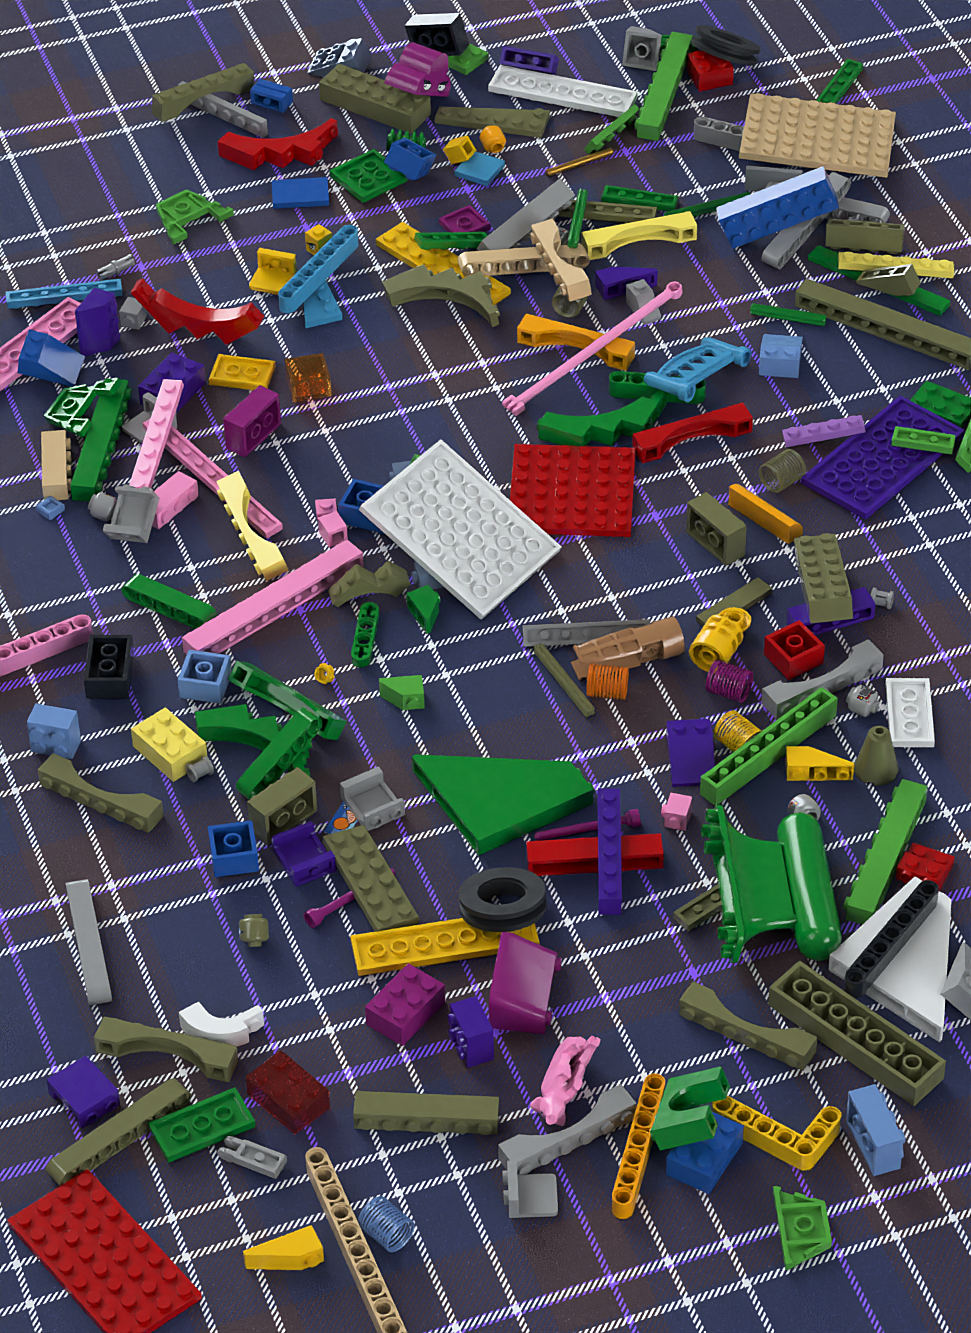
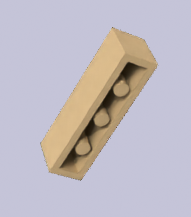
(55, 464)

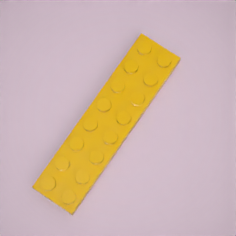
(401, 244)
(426, 945)

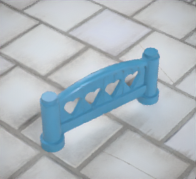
(685, 386)

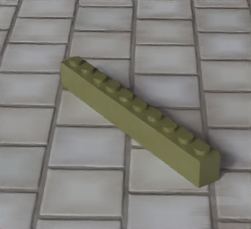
(885, 323)

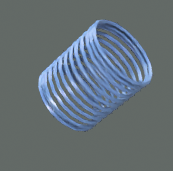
(390, 1219)

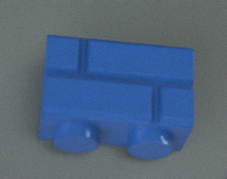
(271, 95)

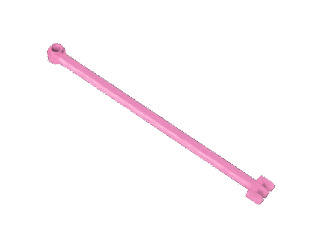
(516, 404)

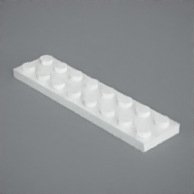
(562, 91)

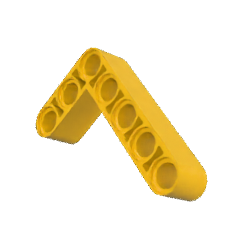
(780, 1141)

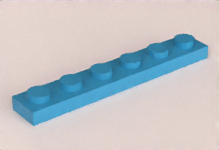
(56, 294)

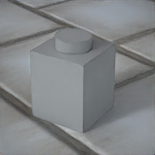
(132, 314)

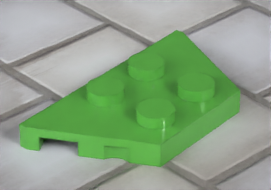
(801, 1226)

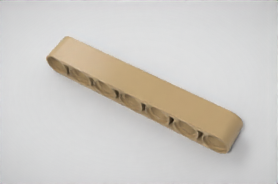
(517, 260)

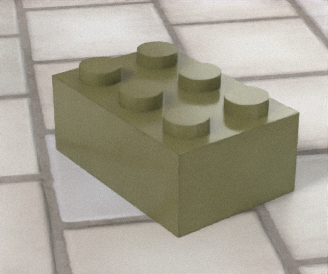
(716, 528)
(282, 805)

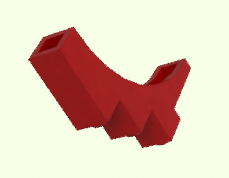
(278, 151)

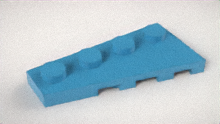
(321, 307)

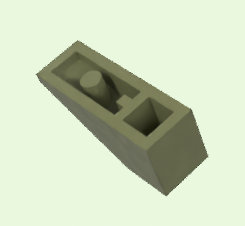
(892, 280)

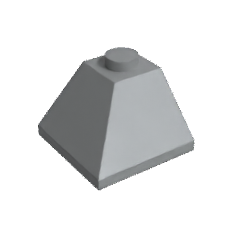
(641, 48)

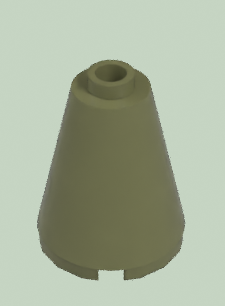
(877, 758)

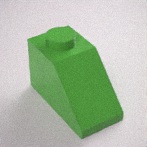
(403, 691)

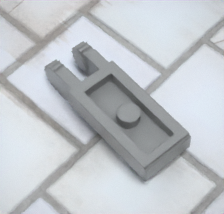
(253, 1156)

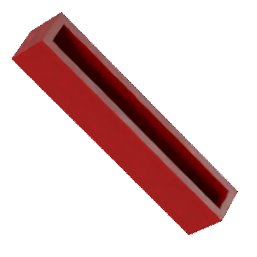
(581, 855)

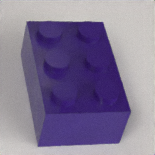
(175, 368)

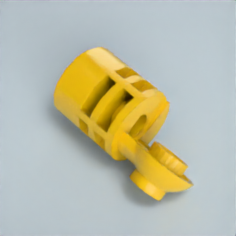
(719, 637)

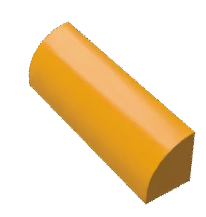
(764, 514)

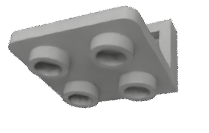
(135, 426)
(529, 1194)

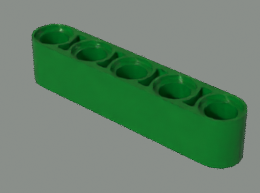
(632, 386)
(168, 601)
(279, 753)

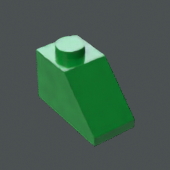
(424, 606)

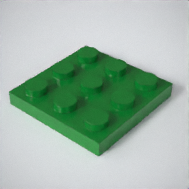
(367, 176)

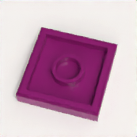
(464, 220)

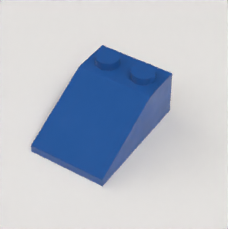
(49, 359)

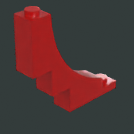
(175, 313)

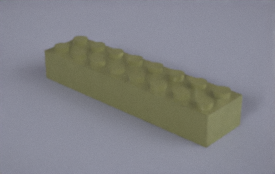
(857, 1033)

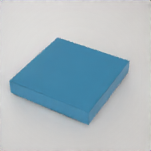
(480, 168)

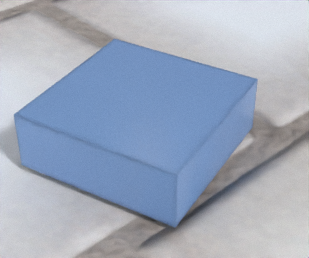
(50, 508)

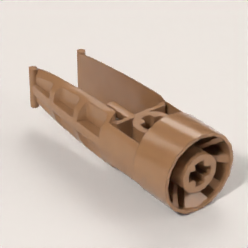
(631, 647)

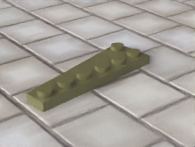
(510, 121)

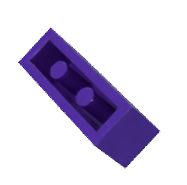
(529, 60)

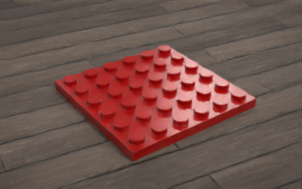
(575, 488)

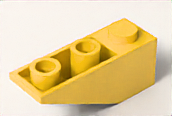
(810, 764)

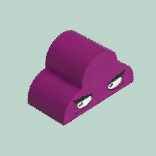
(420, 72)

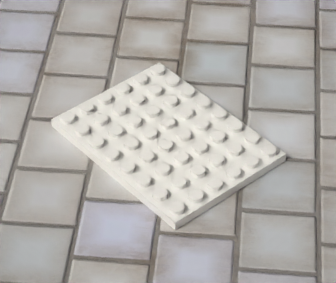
(460, 529)

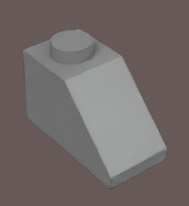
(637, 296)

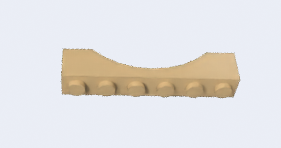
(571, 279)

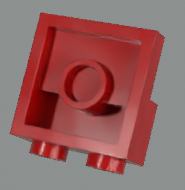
(925, 865)

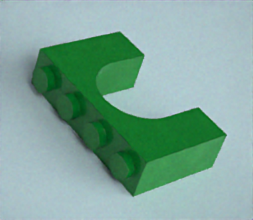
(676, 1120)

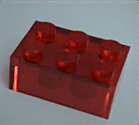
(288, 1092)

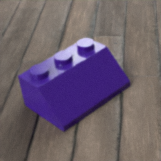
(97, 322)

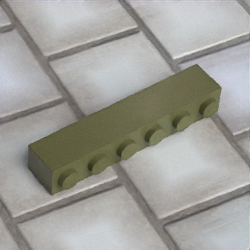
(426, 1112)

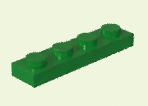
(447, 240)

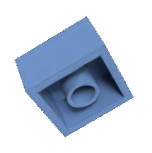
(204, 676)
(53, 731)

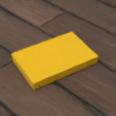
(241, 372)

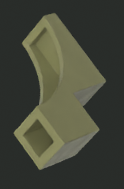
(359, 581)

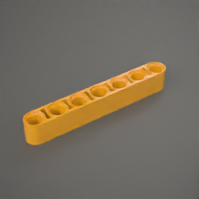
(637, 1148)

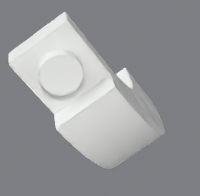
(235, 1030)

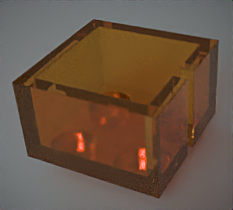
(308, 377)

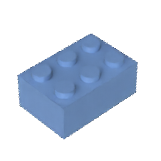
(875, 1129)

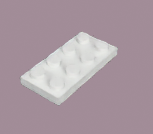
(910, 712)

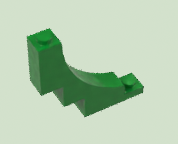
(602, 427)

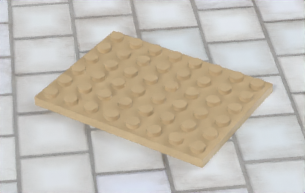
(818, 135)

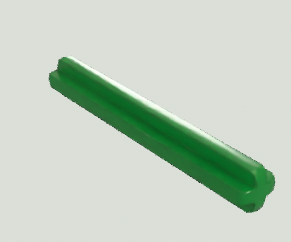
(788, 314)

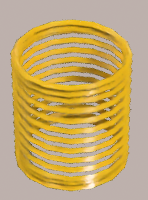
(734, 731)

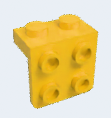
(273, 270)

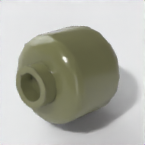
(253, 930)

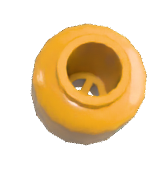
(492, 139)

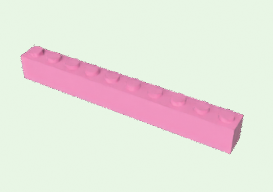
(274, 600)

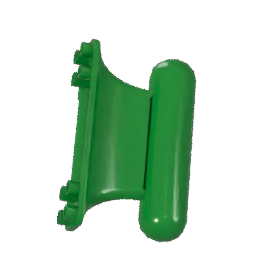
(773, 884)

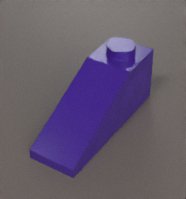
(613, 280)

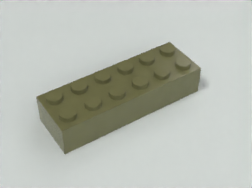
(374, 99)
(823, 578)

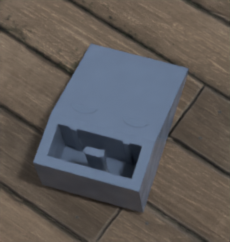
(351, 54)

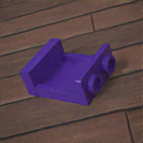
(303, 854)
(84, 1091)

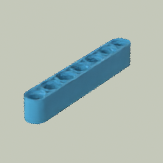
(318, 269)

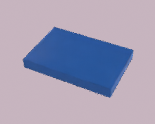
(300, 192)

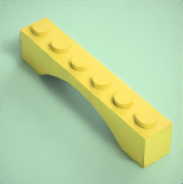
(673, 228)
(266, 554)

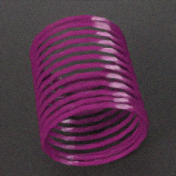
(743, 678)

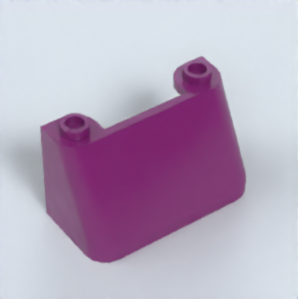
(522, 985)

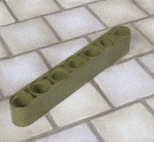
(118, 1132)

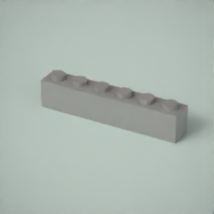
(540, 209)

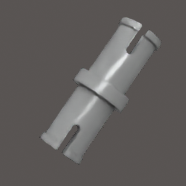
(115, 267)

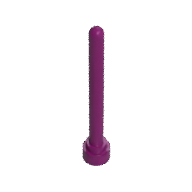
(631, 819)
(314, 917)

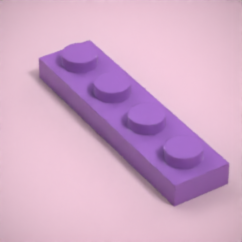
(823, 431)

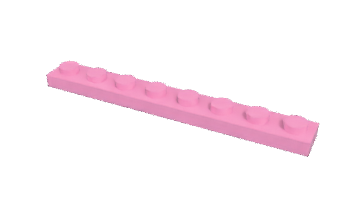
(157, 433)

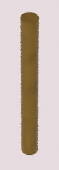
(578, 162)

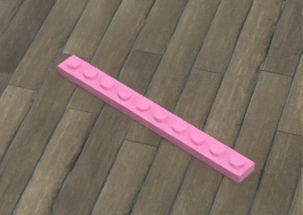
(209, 473)

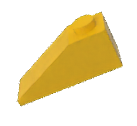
(289, 1252)

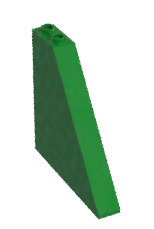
(502, 797)

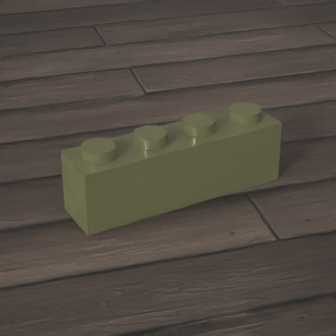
(865, 235)

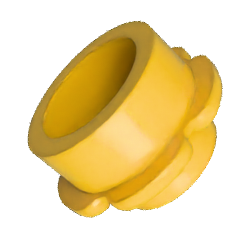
(320, 675)

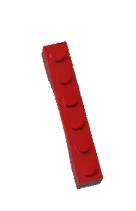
(727, 421)

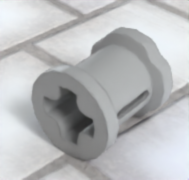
(882, 598)
(199, 769)

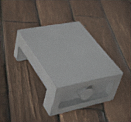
(133, 514)
(371, 799)

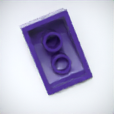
(689, 750)

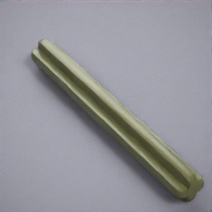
(564, 680)

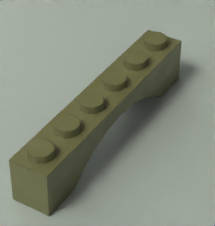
(172, 102)
(134, 809)
(123, 1037)
(787, 1045)

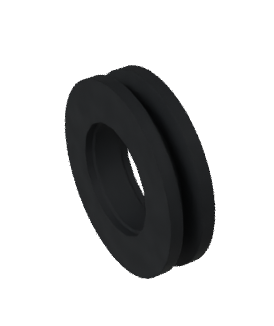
(726, 45)
(506, 916)

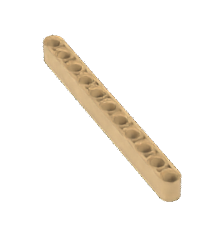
(352, 1243)

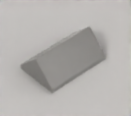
(758, 177)

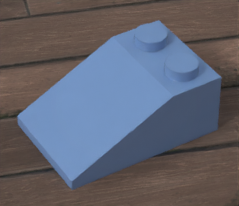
(780, 356)

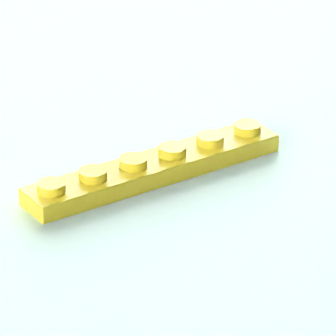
(922, 266)

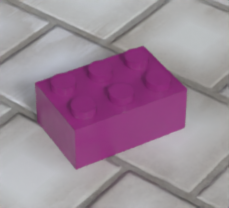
(252, 421)
(405, 1004)

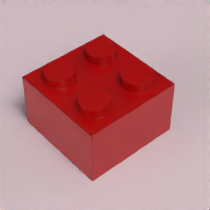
(709, 71)
(794, 650)

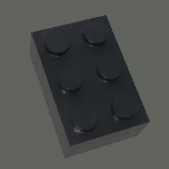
(438, 32)
(109, 667)

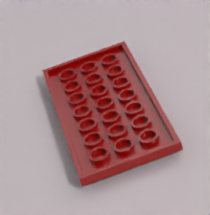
(104, 1258)

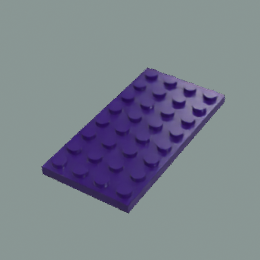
(868, 468)

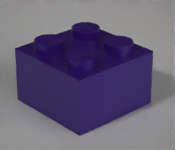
(471, 1032)

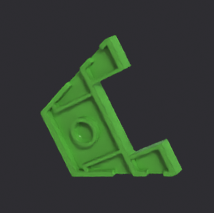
(184, 208)

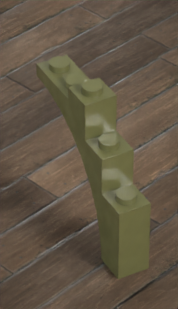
(446, 285)

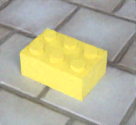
(168, 743)

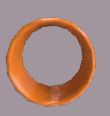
(594, 687)

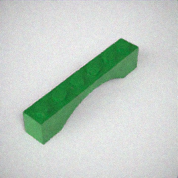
(271, 689)

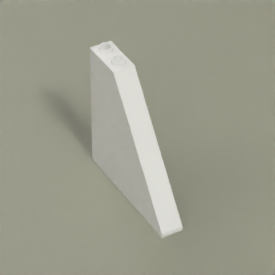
(916, 974)

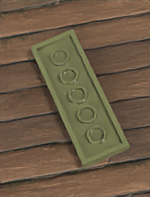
(370, 879)

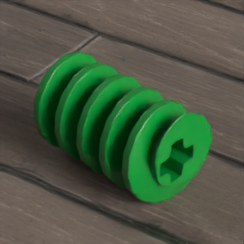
(392, 137)

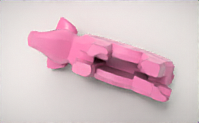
(564, 1078)

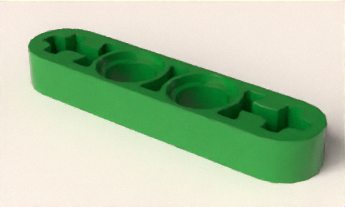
(365, 634)

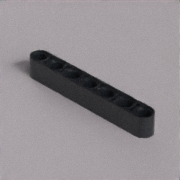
(891, 939)

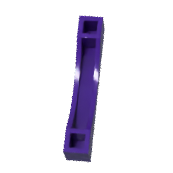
(609, 851)

